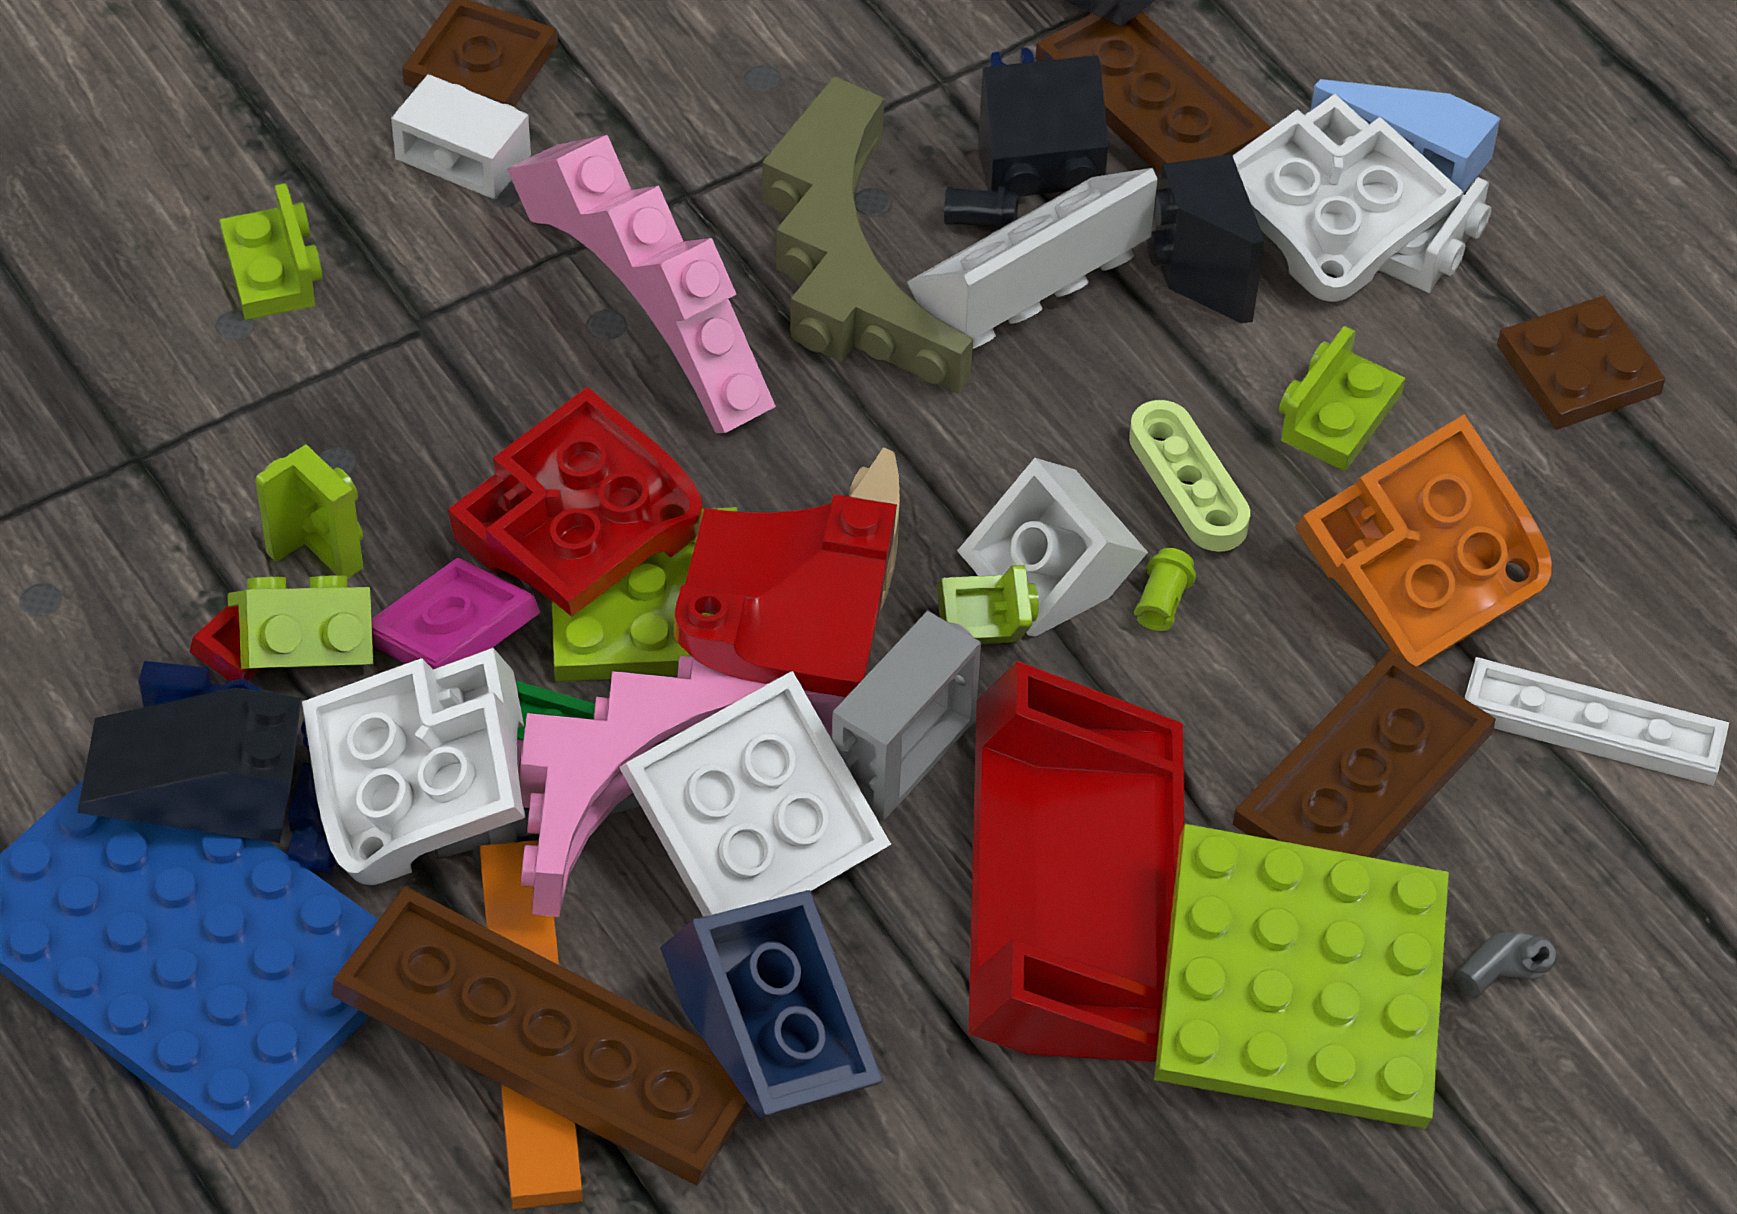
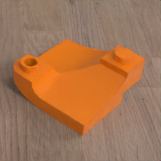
(1430, 543)

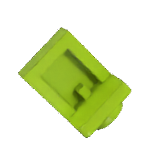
(990, 606)

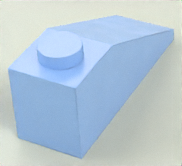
(1438, 125)

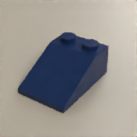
(772, 1003)

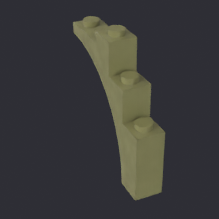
(844, 290)

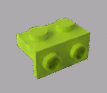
(310, 506)
(303, 625)

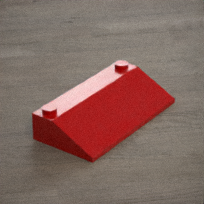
(1072, 868)

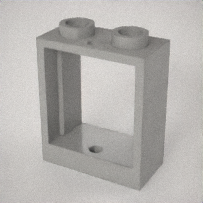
(908, 711)

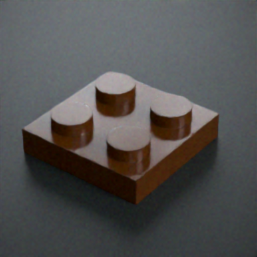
(482, 51)
(1580, 362)

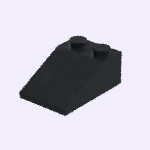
(197, 763)

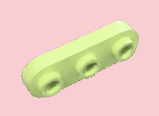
(1190, 458)

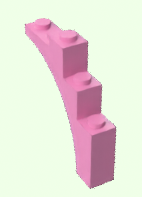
(674, 280)
(573, 764)

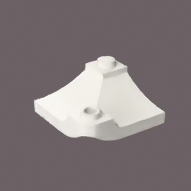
(1340, 195)
(415, 761)

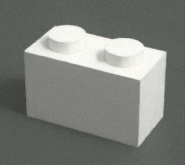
(460, 136)

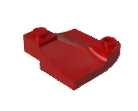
(578, 504)
(788, 592)

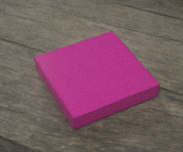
(452, 616)

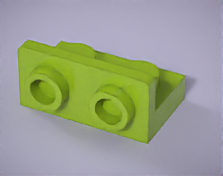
(270, 258)
(1338, 402)

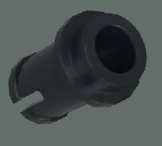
(981, 207)

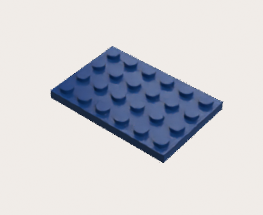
(181, 956)

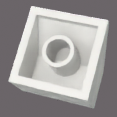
(1063, 537)

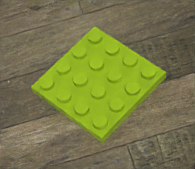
(1303, 976)

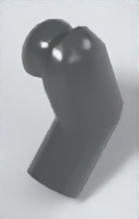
(1505, 957)

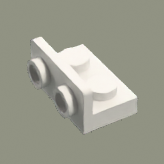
(1442, 244)

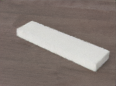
(1598, 721)

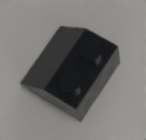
(1042, 125)
(1208, 236)

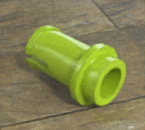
(1169, 575)

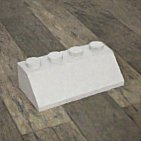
(1040, 255)

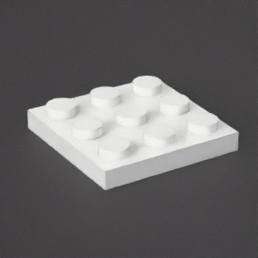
(755, 801)

